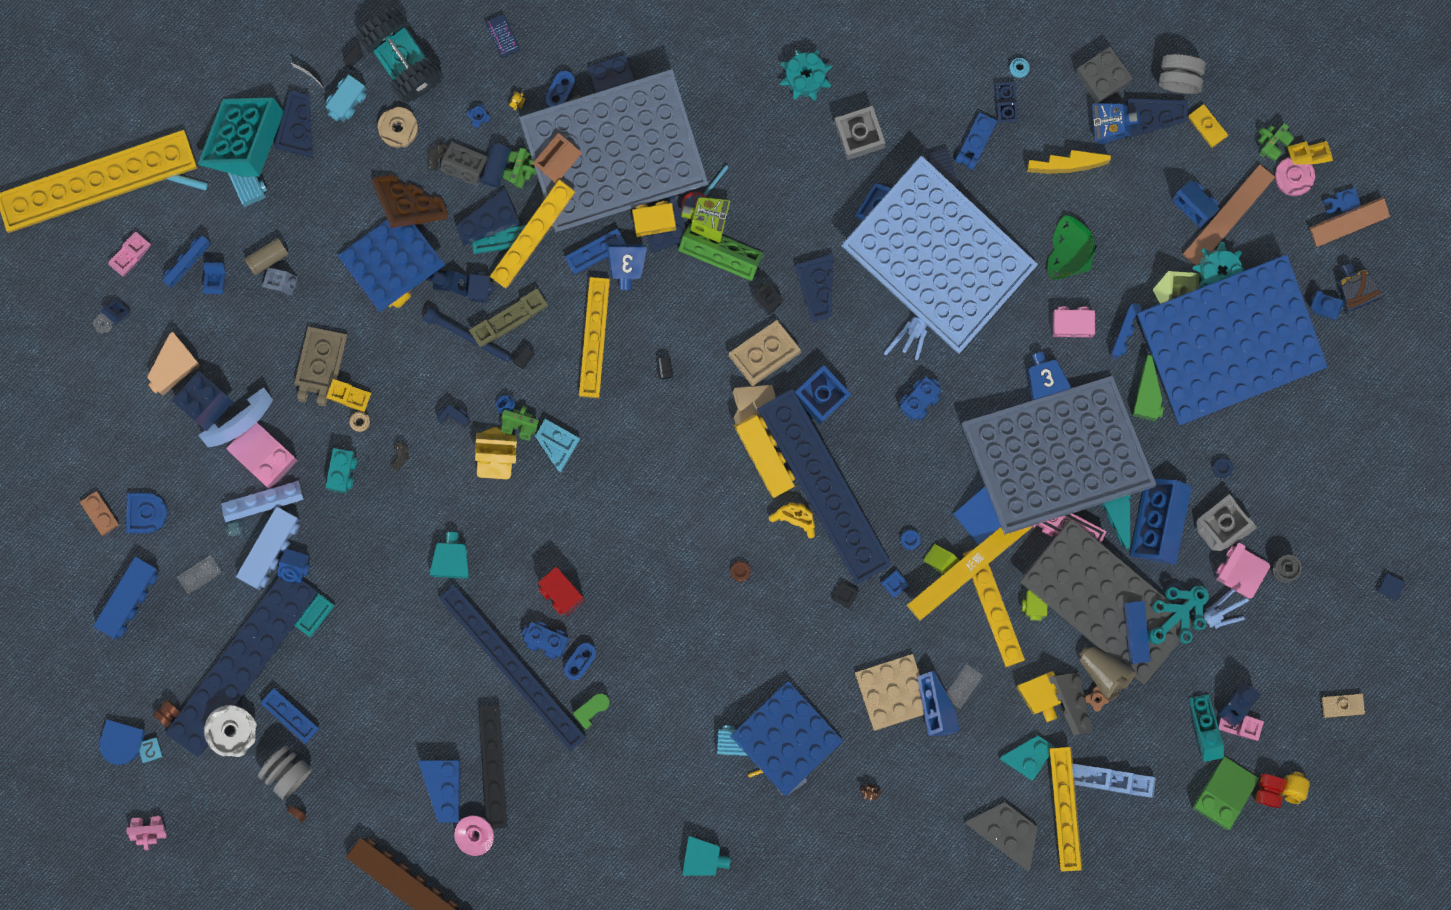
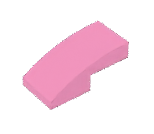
(130, 254)
(1247, 728)

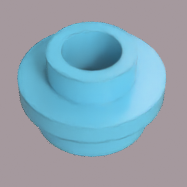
(1019, 73)

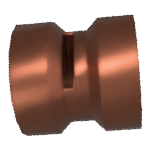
(166, 713)

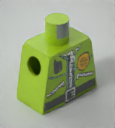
(708, 217)

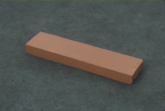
(1349, 222)

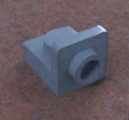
(280, 281)

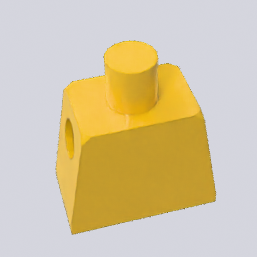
(1040, 696)

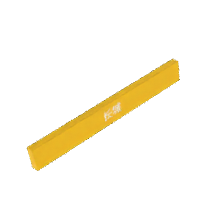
(963, 571)

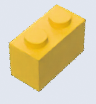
(654, 219)

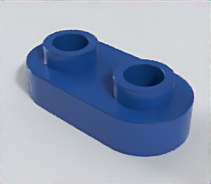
(559, 90)
(582, 663)

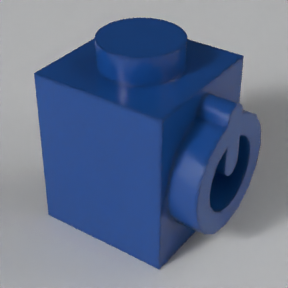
(293, 566)

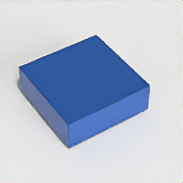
(895, 584)

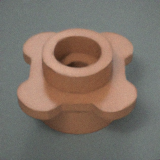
(1096, 704)

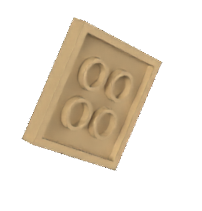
(891, 692)

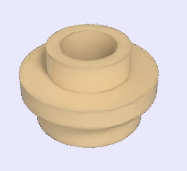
(359, 415)

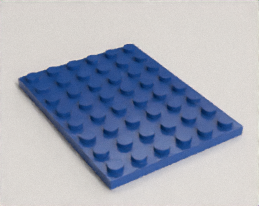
(1232, 339)

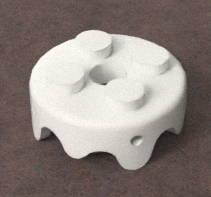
(240, 740)

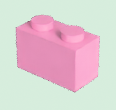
(1073, 322)

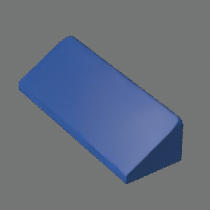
(1137, 632)

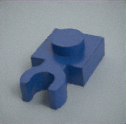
(1344, 201)

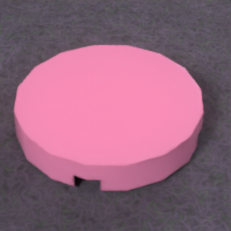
(1294, 178)

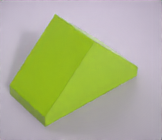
(940, 559)

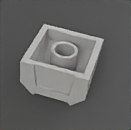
(1224, 525)

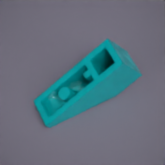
(1119, 516)

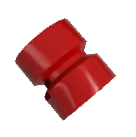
(1270, 791)

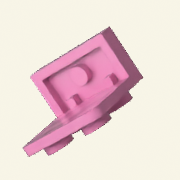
(1242, 571)

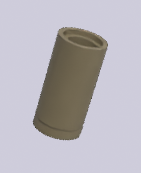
(266, 256)

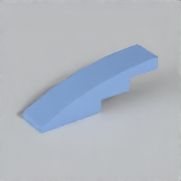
(1114, 780)

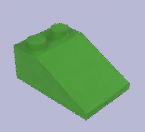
(1225, 793)

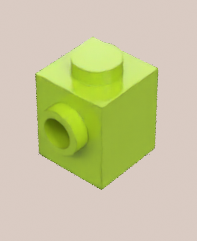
(1034, 607)

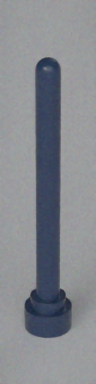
(433, 317)

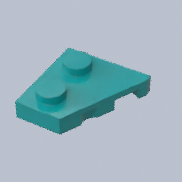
(1029, 757)

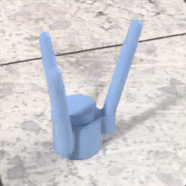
(916, 329)
(1214, 616)

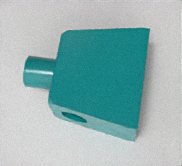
(450, 559)
(703, 858)

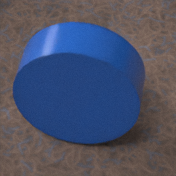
(910, 539)

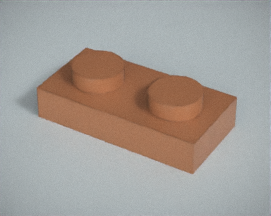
(99, 513)

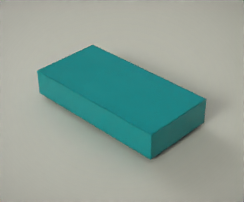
(314, 615)

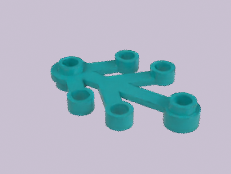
(1181, 613)

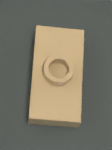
(1343, 705)

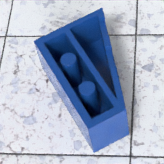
(444, 788)

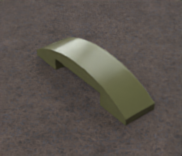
(509, 318)

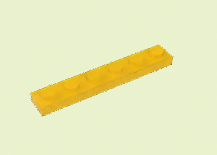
(533, 233)
(594, 337)
(997, 616)
(1066, 809)

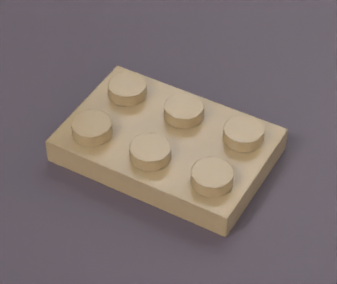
(764, 353)

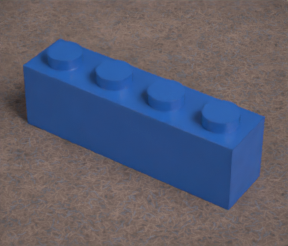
(126, 598)

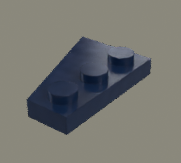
(488, 219)
(816, 284)

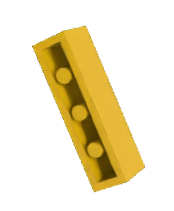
(764, 456)

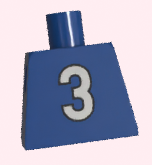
(626, 262)
(1046, 377)

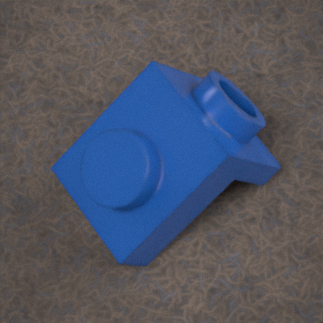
(214, 278)

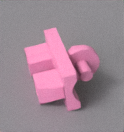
(146, 834)

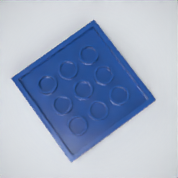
(390, 262)
(786, 738)

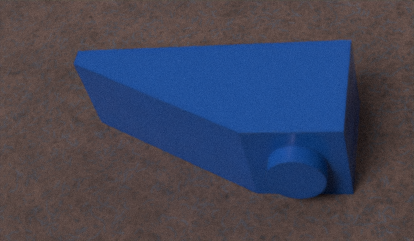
(937, 707)

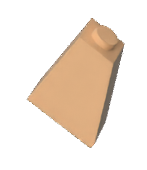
(171, 365)

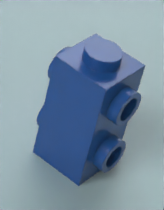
(925, 393)
(540, 637)

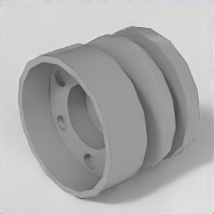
(284, 772)

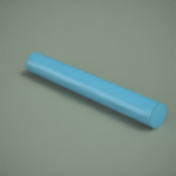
(189, 181)

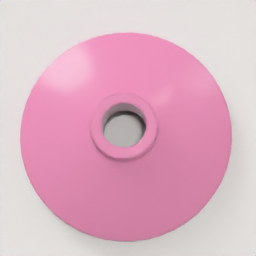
(468, 841)

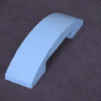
(240, 423)

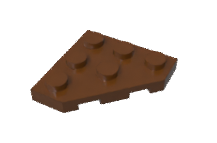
(407, 203)

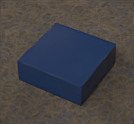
(115, 311)
(1391, 587)

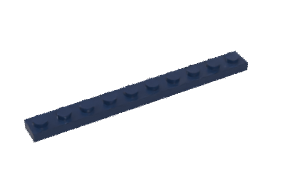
(512, 668)

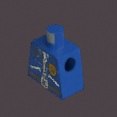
(1112, 122)

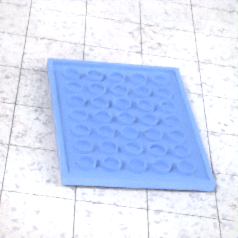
(939, 254)

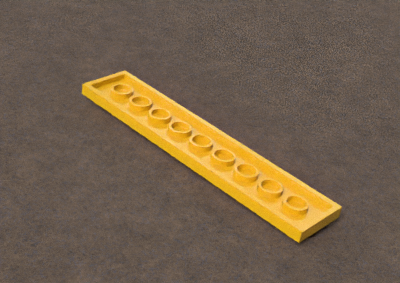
(96, 181)

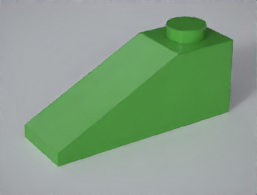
(1149, 397)

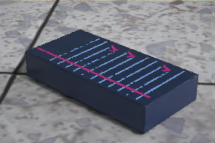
(502, 36)

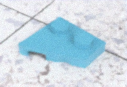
(556, 443)

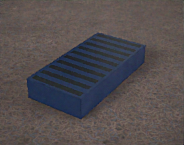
(943, 164)

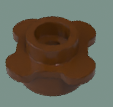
(870, 792)

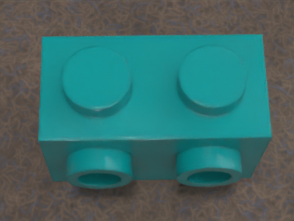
(340, 471)

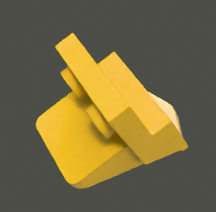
(495, 453)

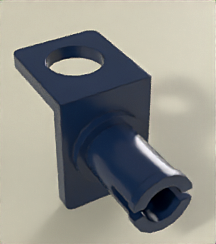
(449, 281)

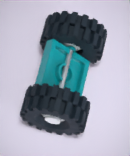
(400, 55)

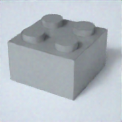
(859, 133)

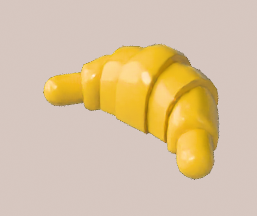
(797, 515)

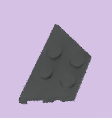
(1007, 832)

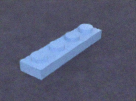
(262, 501)

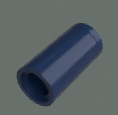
(495, 165)

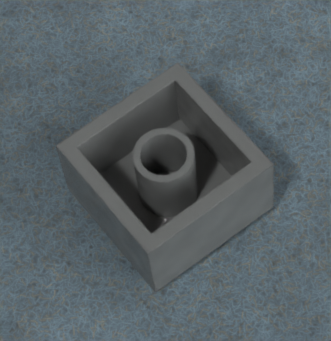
(1104, 76)

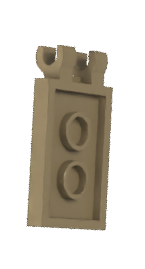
(319, 363)

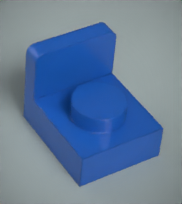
(1326, 306)

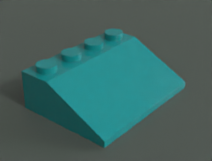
(242, 136)

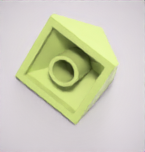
(1176, 284)

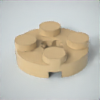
(388, 133)

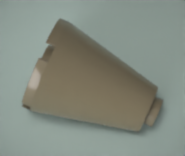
(1106, 672)

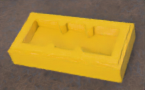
(1207, 126)

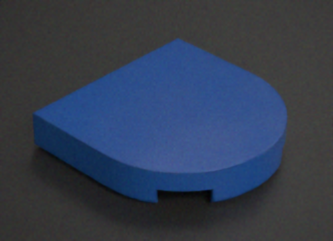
(145, 513)
(120, 742)

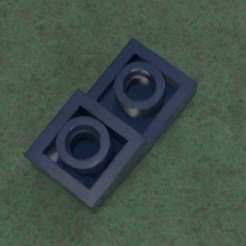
(1006, 102)

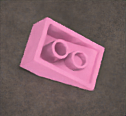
(262, 455)

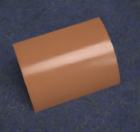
(557, 158)

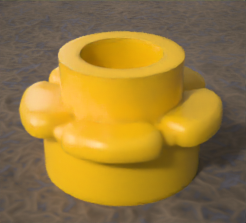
(517, 100)

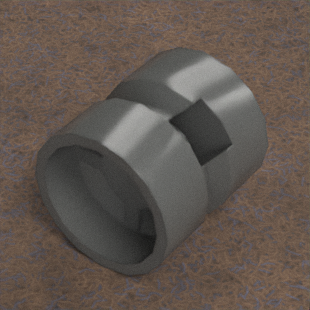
(1286, 569)

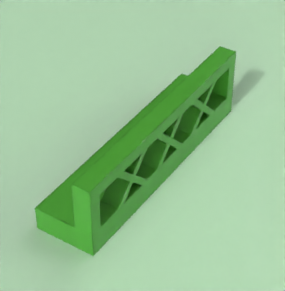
(720, 255)

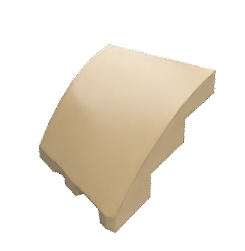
(750, 399)

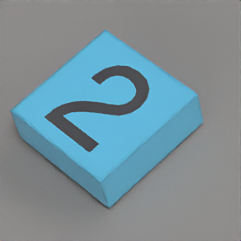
(150, 750)

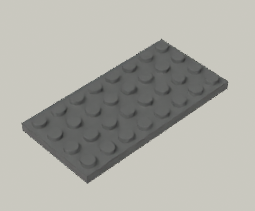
(1089, 592)

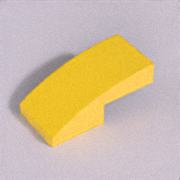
(1307, 155)
(348, 395)

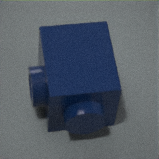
(480, 287)

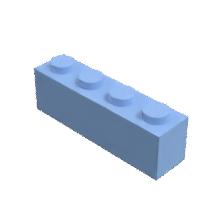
(268, 548)

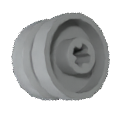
(1182, 74)

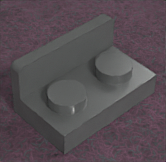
(463, 163)

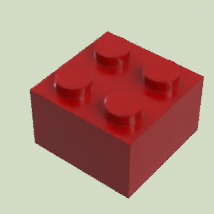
(561, 592)

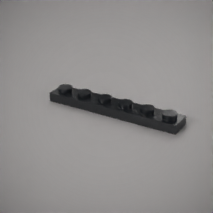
(493, 766)

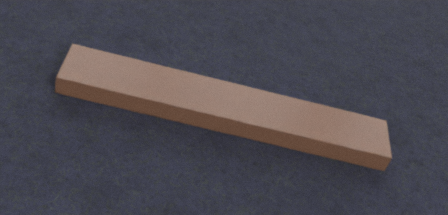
(1230, 214)

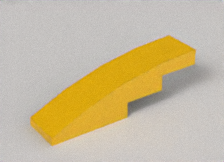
(1076, 162)

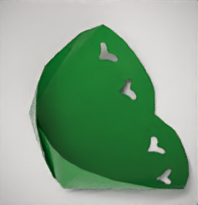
(1074, 252)

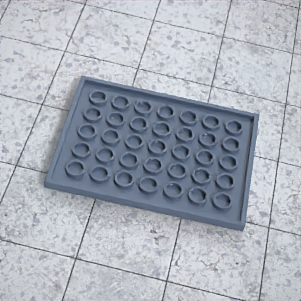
(631, 147)
(1058, 455)

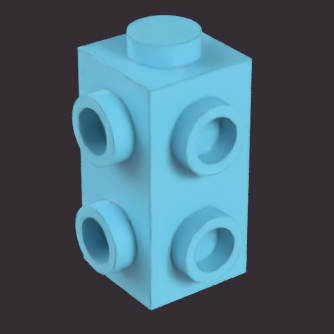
(343, 102)

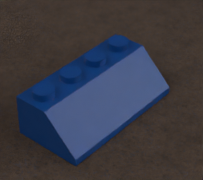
(1161, 522)

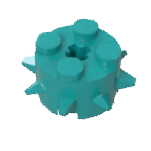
(798, 82)
(1212, 259)

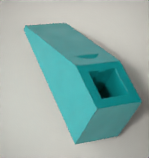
(1206, 728)

